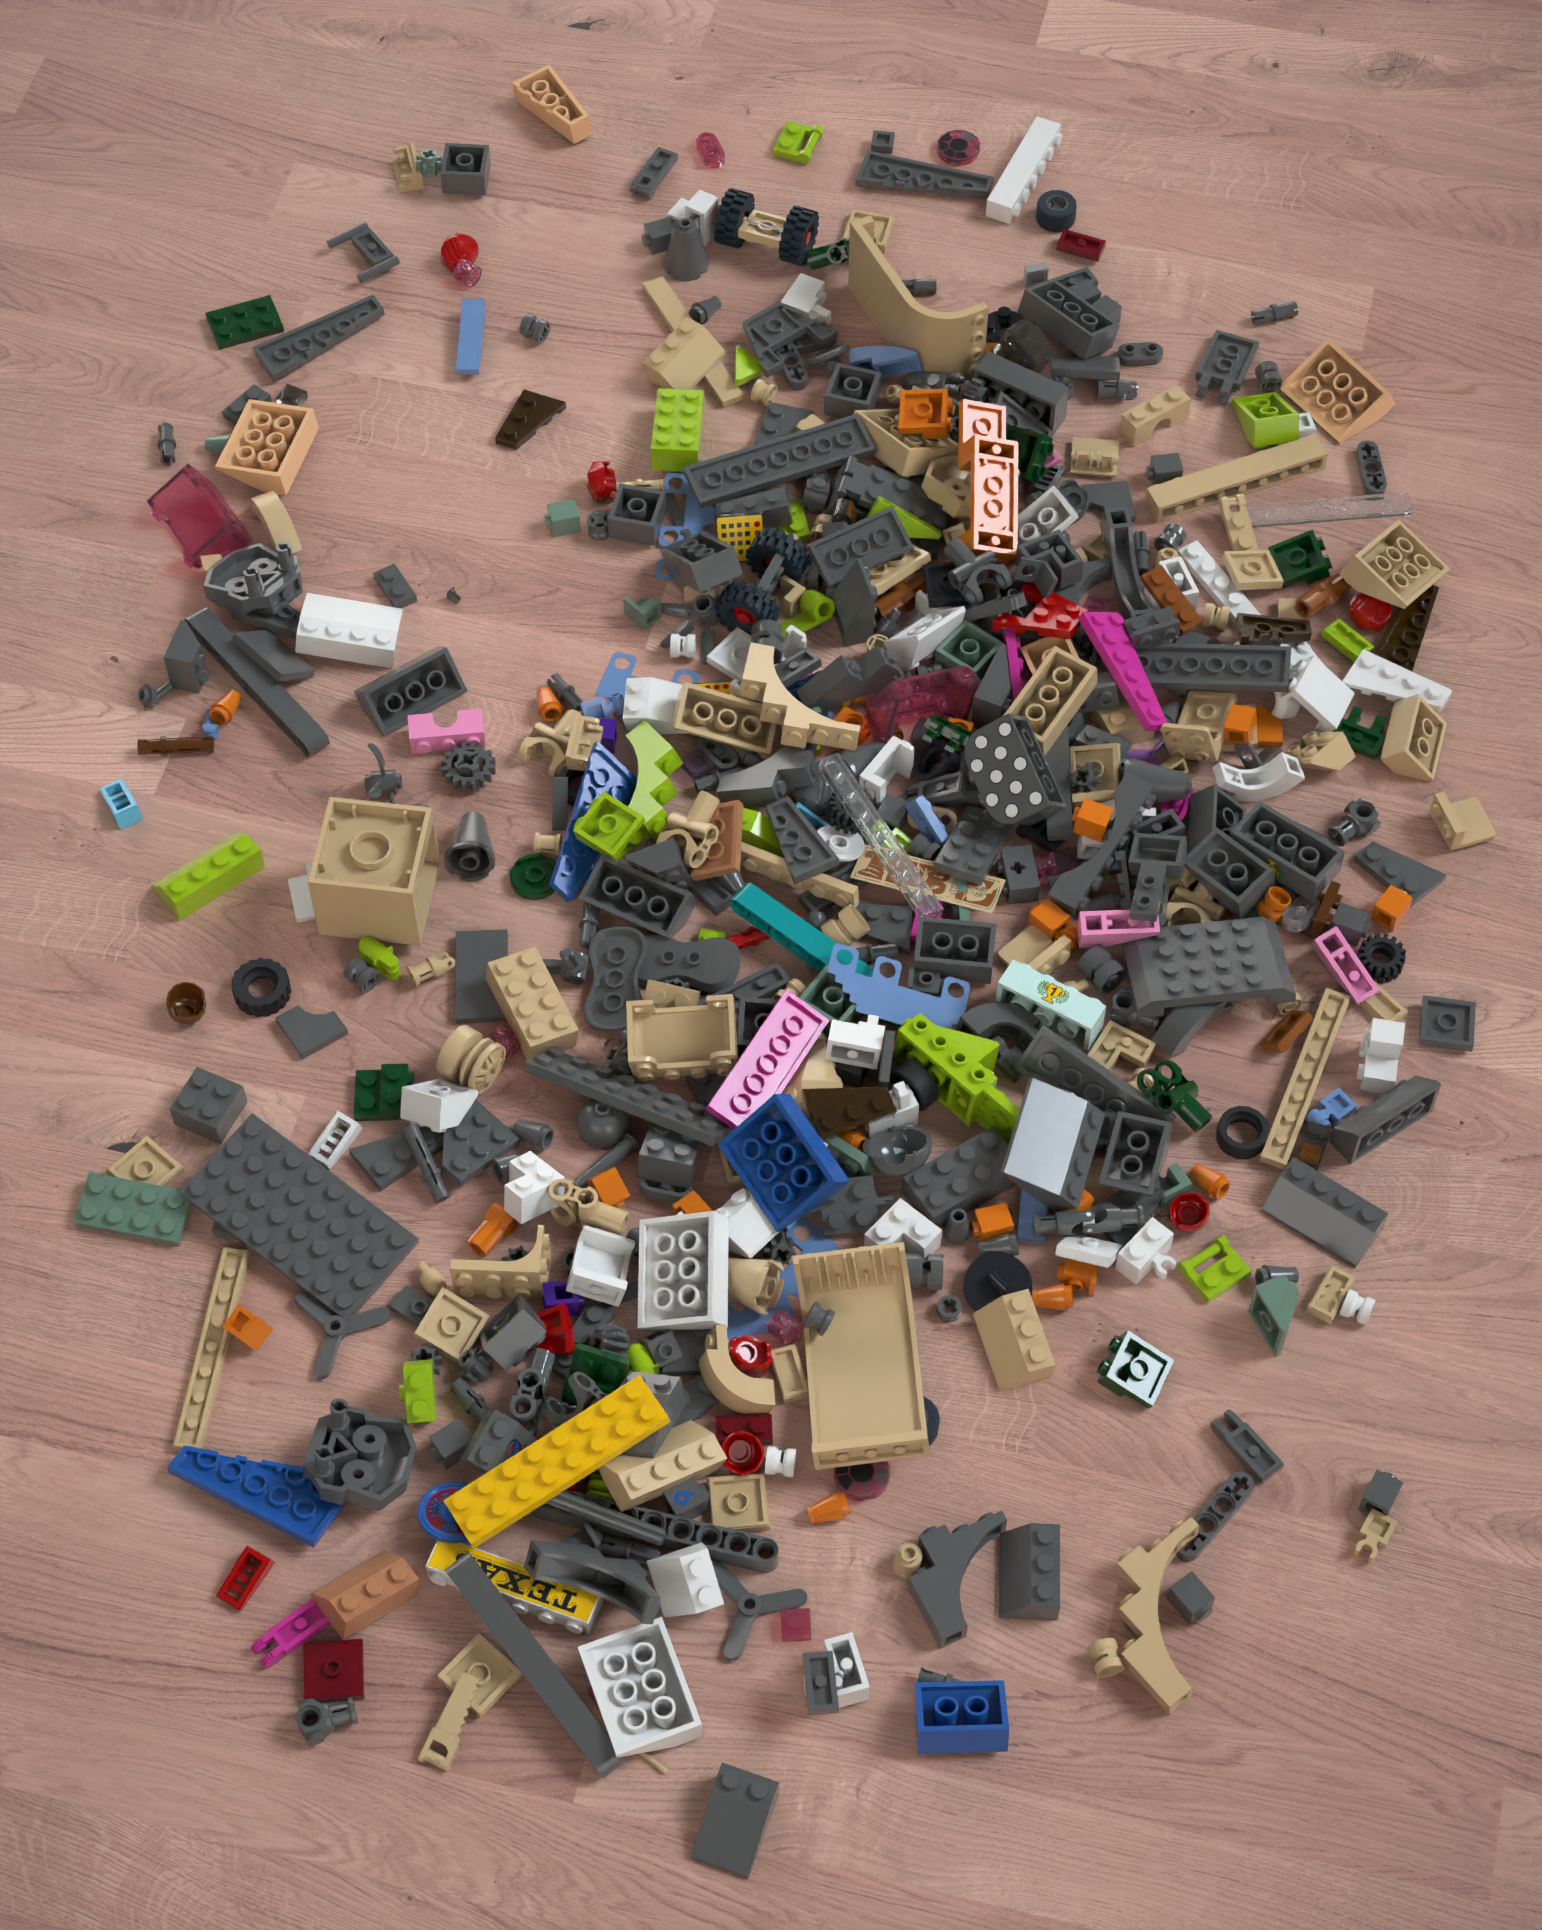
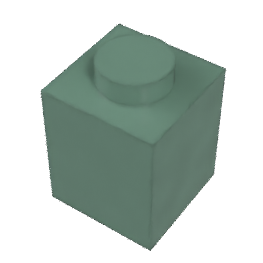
(563, 518)

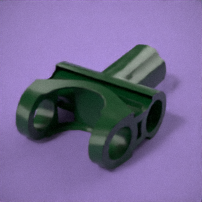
(829, 254)
(1179, 1099)

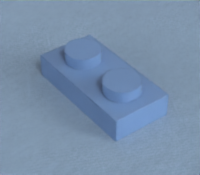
(926, 820)

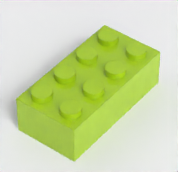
(677, 429)

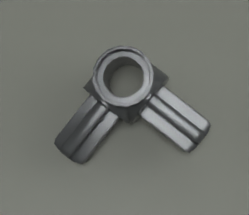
(571, 967)

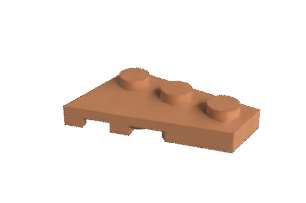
(725, 854)

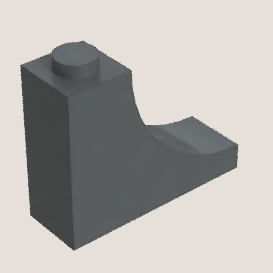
(1092, 574)

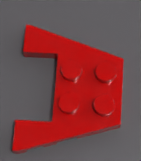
(1051, 617)

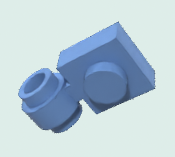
(600, 709)
(1334, 1107)

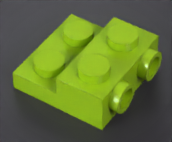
(608, 825)

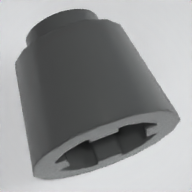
(500, 1167)

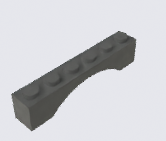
(1119, 546)
(1075, 886)

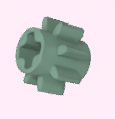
(428, 163)

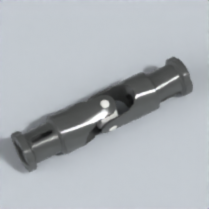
(1082, 1222)

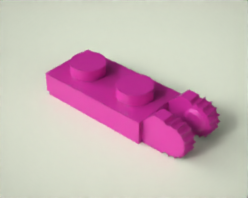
(291, 1632)

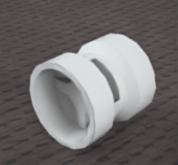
(689, 646)
(1357, 1307)
(773, 1461)

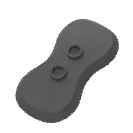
(615, 964)
(703, 964)

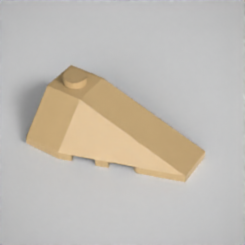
(813, 1074)

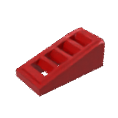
(236, 1572)

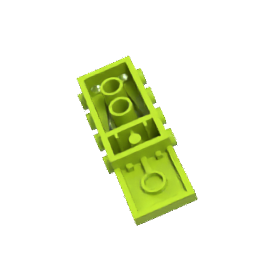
(962, 1071)

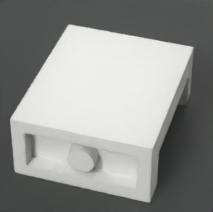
(1319, 693)
(893, 759)
(600, 1265)

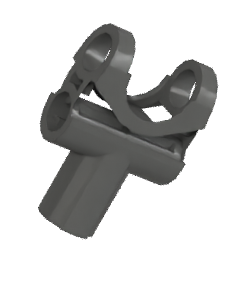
(973, 571)
(532, 1388)
(583, 1389)

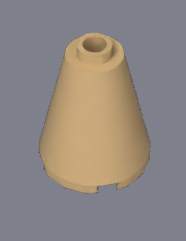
(755, 1283)

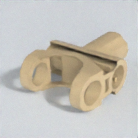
(553, 742)
(695, 826)
(1196, 906)
(591, 1211)

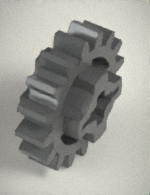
(468, 766)

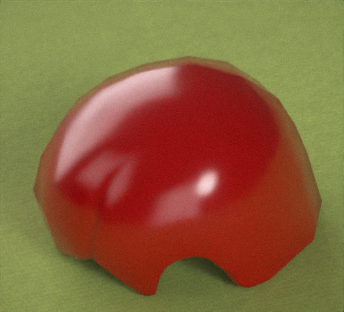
(1189, 1212)
(743, 1453)

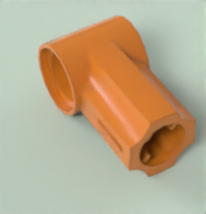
(495, 1226)

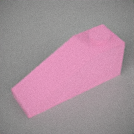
(1112, 928)
(1344, 965)

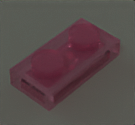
(1096, 604)

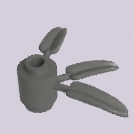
(704, 609)
(383, 781)

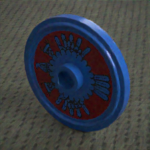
(435, 1516)

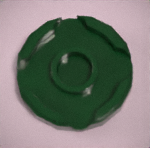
(532, 876)

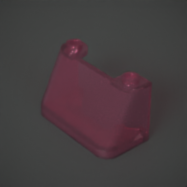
(198, 516)
(943, 691)

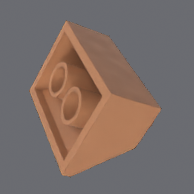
(367, 1592)

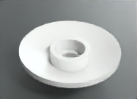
(845, 846)

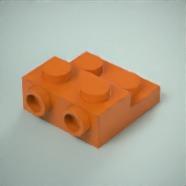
(925, 413)

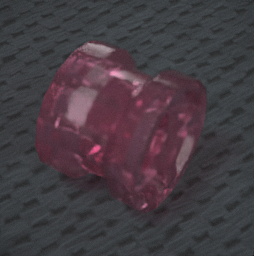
(466, 272)
(1045, 864)
(504, 1036)
(785, 1327)

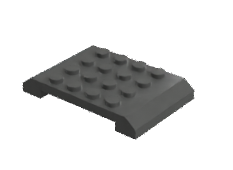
(1208, 965)

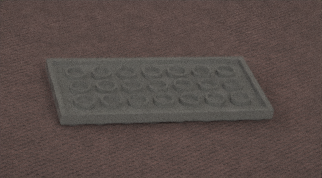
(299, 1217)

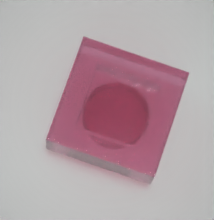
(795, 1624)

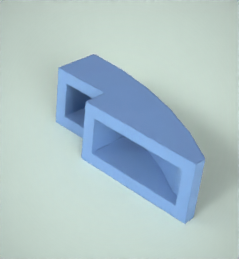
(885, 359)

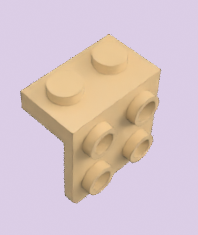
(1461, 822)
(1036, 950)

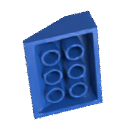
(783, 1161)

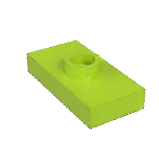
(1346, 639)

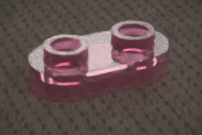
(710, 150)

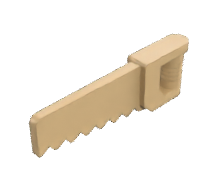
(450, 1723)

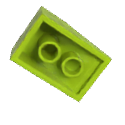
(1266, 419)

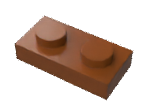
(1286, 1031)

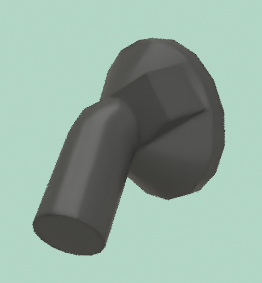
(149, 696)

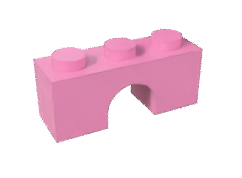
(428, 737)

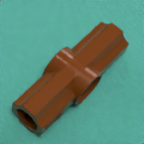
(1321, 595)
(900, 596)

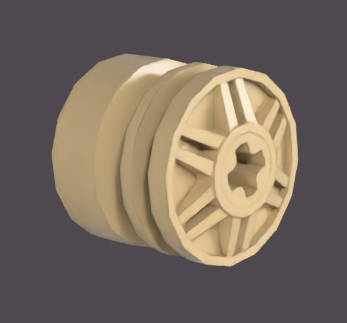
(471, 1059)

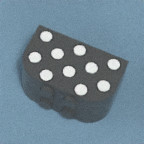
(1012, 772)

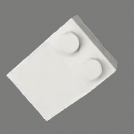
(650, 701)

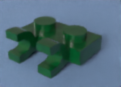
(941, 727)
(1361, 739)

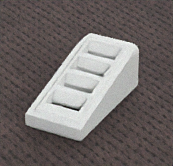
(337, 1120)

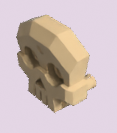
(949, 486)

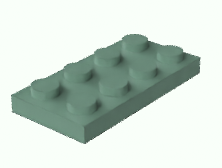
(133, 1209)

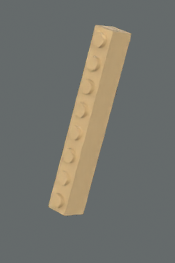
(1235, 477)

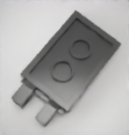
(1225, 364)

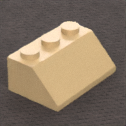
(683, 357)
(1414, 739)
(1014, 1340)

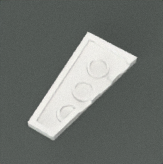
(1385, 678)

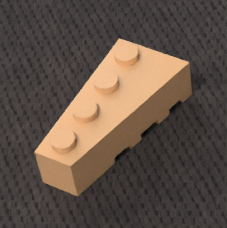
(553, 103)

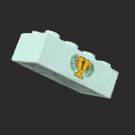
(1055, 1004)

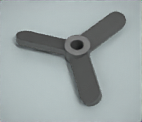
(333, 1337)
(746, 1617)

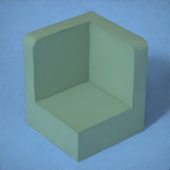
(643, 612)
(1177, 1182)

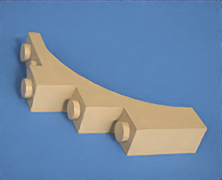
(780, 707)
(1148, 1656)

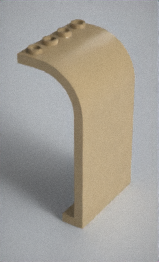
(942, 339)
(867, 1363)

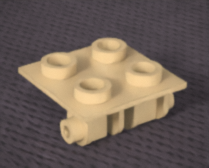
(1094, 456)

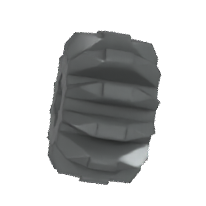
(611, 1339)

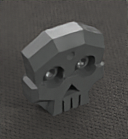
(255, 579)
(382, 1464)

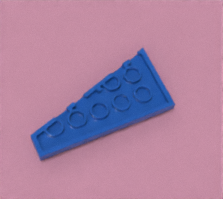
(575, 858)
(262, 1489)

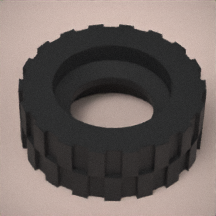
(261, 1005)

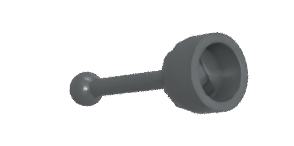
(815, 919)

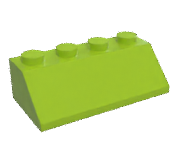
(209, 874)

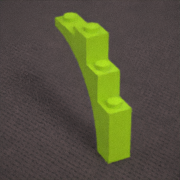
(653, 787)

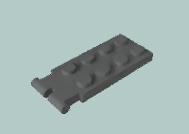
(868, 483)

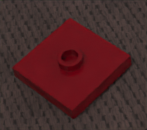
(334, 1670)

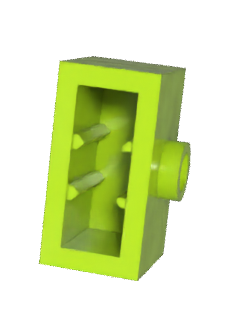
(419, 1391)

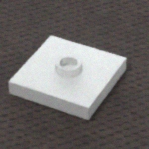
(1088, 1250)

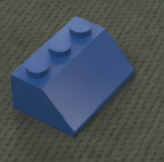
(961, 1717)

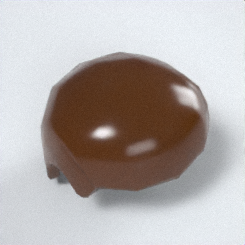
(186, 1003)

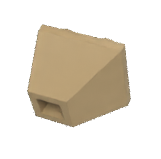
(1323, 751)

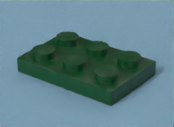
(244, 322)

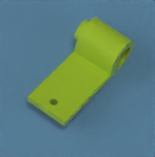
(815, 610)

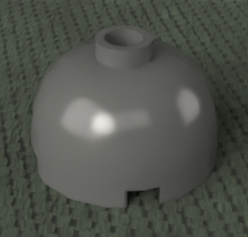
(602, 1124)

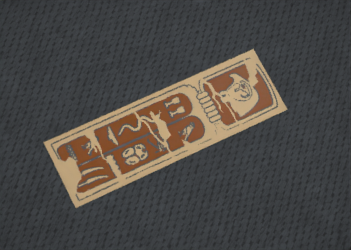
(944, 886)

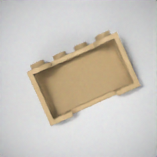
(682, 1039)

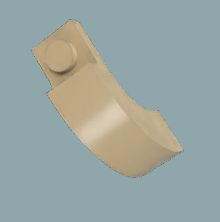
(275, 520)
(730, 1385)

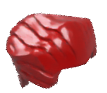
(457, 248)
(601, 481)
(1369, 612)
(750, 1355)

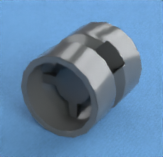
(768, 633)
(1100, 967)
(931, 1262)

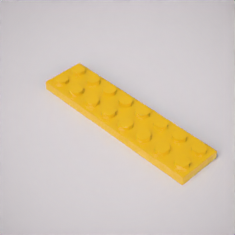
(556, 1461)

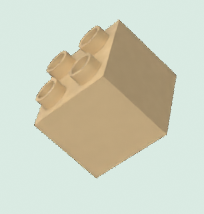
(374, 870)

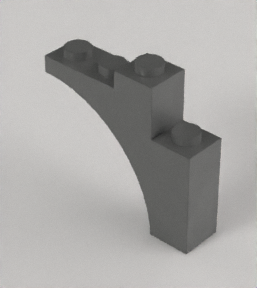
(850, 679)
(770, 778)
(948, 1556)
(587, 1569)

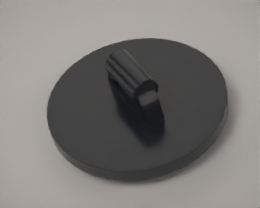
(993, 1277)

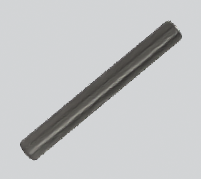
(609, 1517)

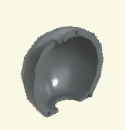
(912, 1139)

